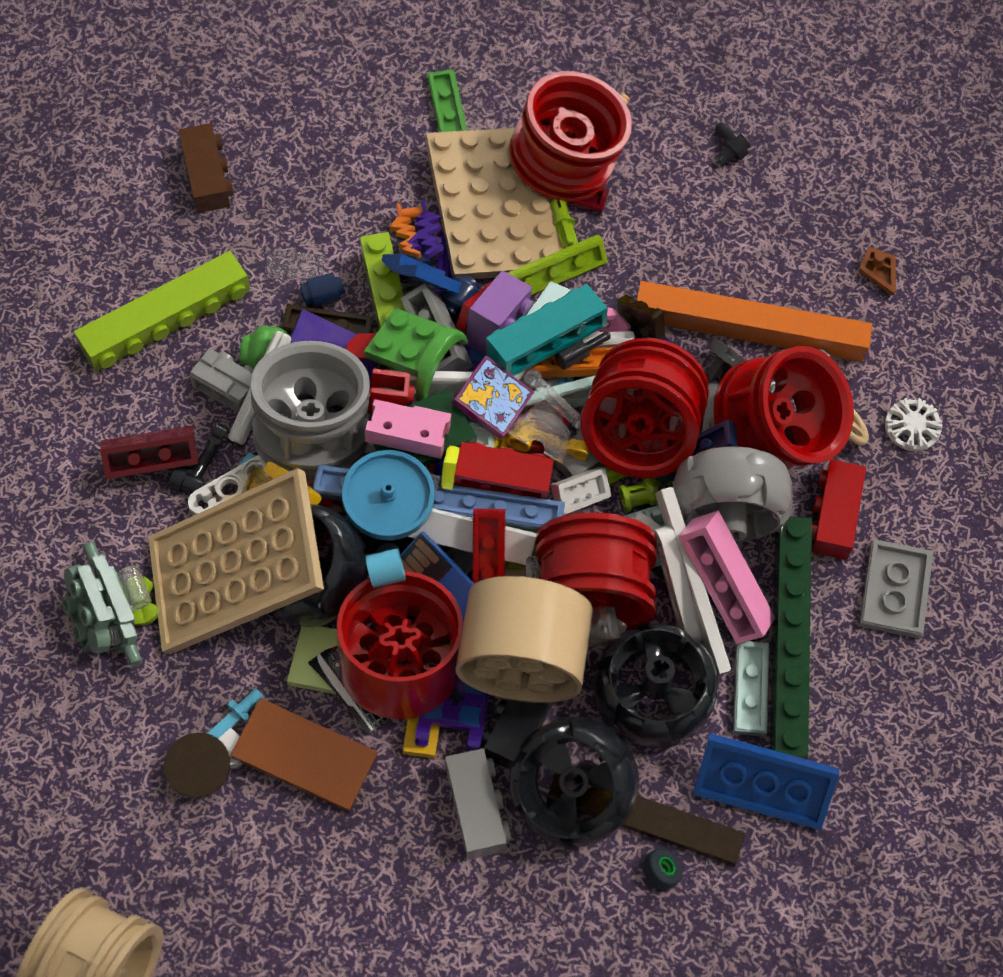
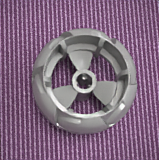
(742, 483)

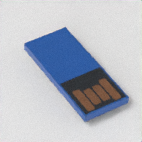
(428, 559)

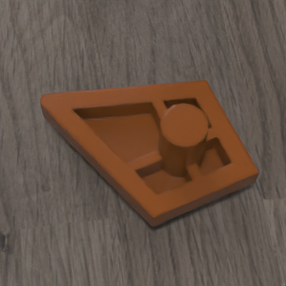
(880, 269)

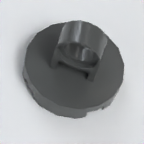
(725, 359)

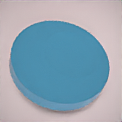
(388, 495)

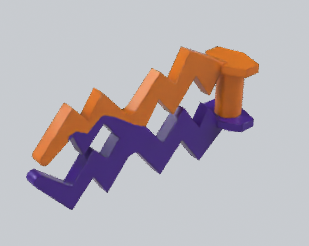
(425, 223)

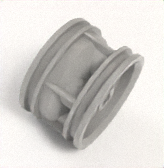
(311, 433)

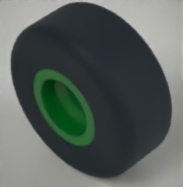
(655, 873)

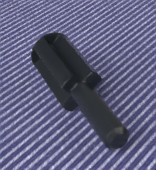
(579, 350)

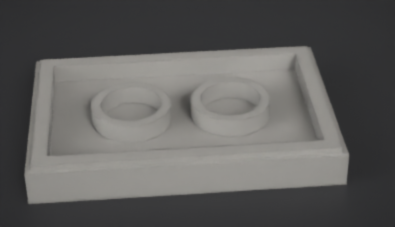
(896, 588)

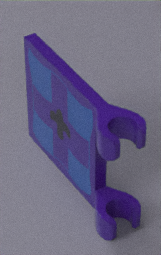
(462, 711)

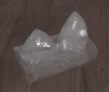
(604, 627)

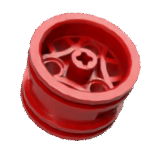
(638, 429)
(603, 560)

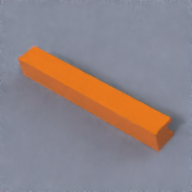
(757, 321)

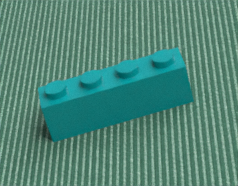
(547, 330)

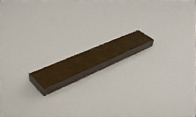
(665, 824)

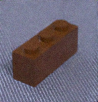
(206, 167)

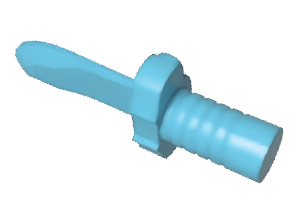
(238, 712)

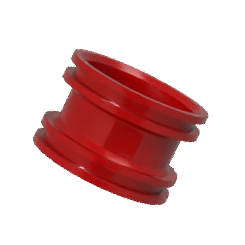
(569, 136)

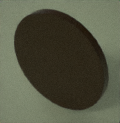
(197, 765)

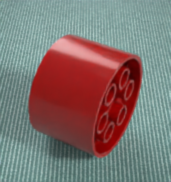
(382, 684)

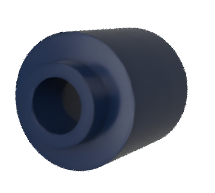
(322, 290)

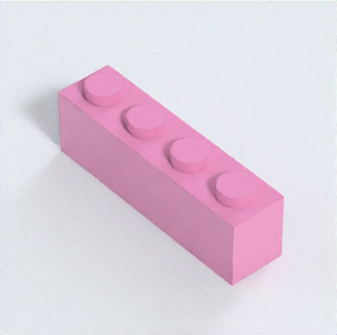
(727, 577)

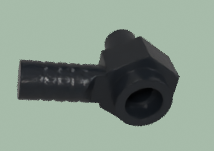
(736, 145)

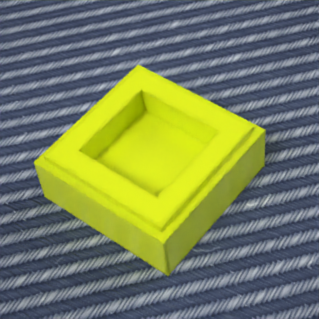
(449, 467)

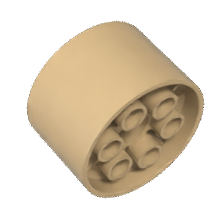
(524, 639)

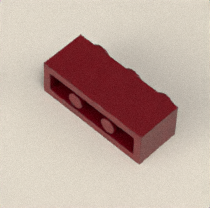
(149, 452)

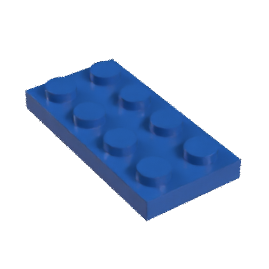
(766, 781)

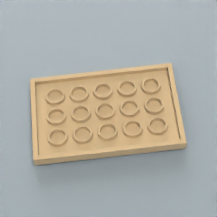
(485, 207)
(235, 562)

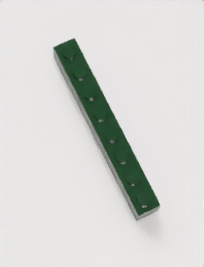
(791, 638)

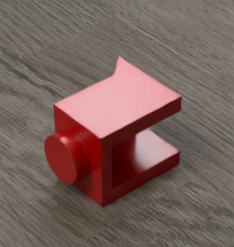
(390, 387)

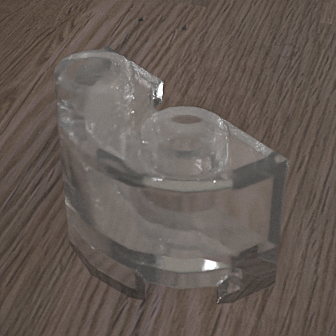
(545, 428)

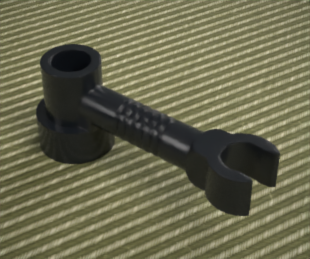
(190, 479)

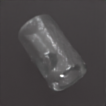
(134, 587)

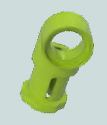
(640, 493)

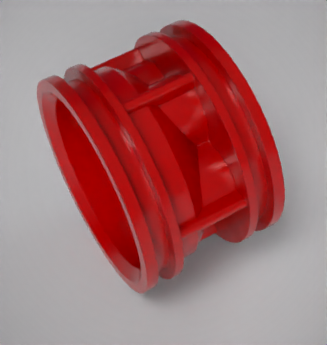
(760, 417)

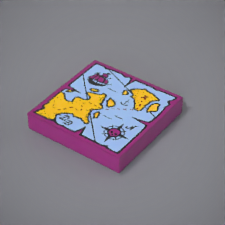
(492, 397)

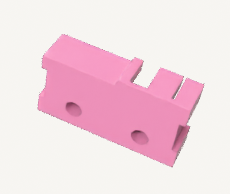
(408, 428)

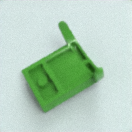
(413, 346)

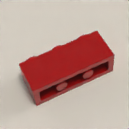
(503, 470)
(837, 508)

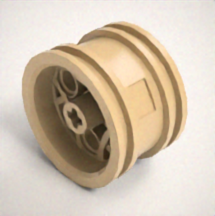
(91, 941)

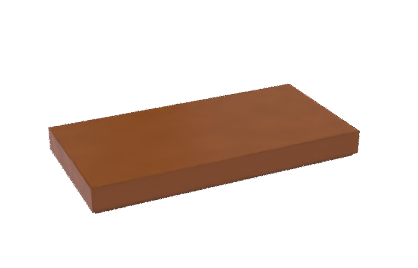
(304, 755)

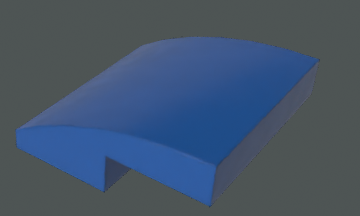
(421, 272)

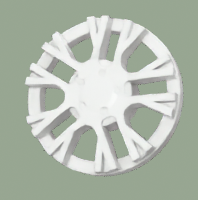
(913, 424)

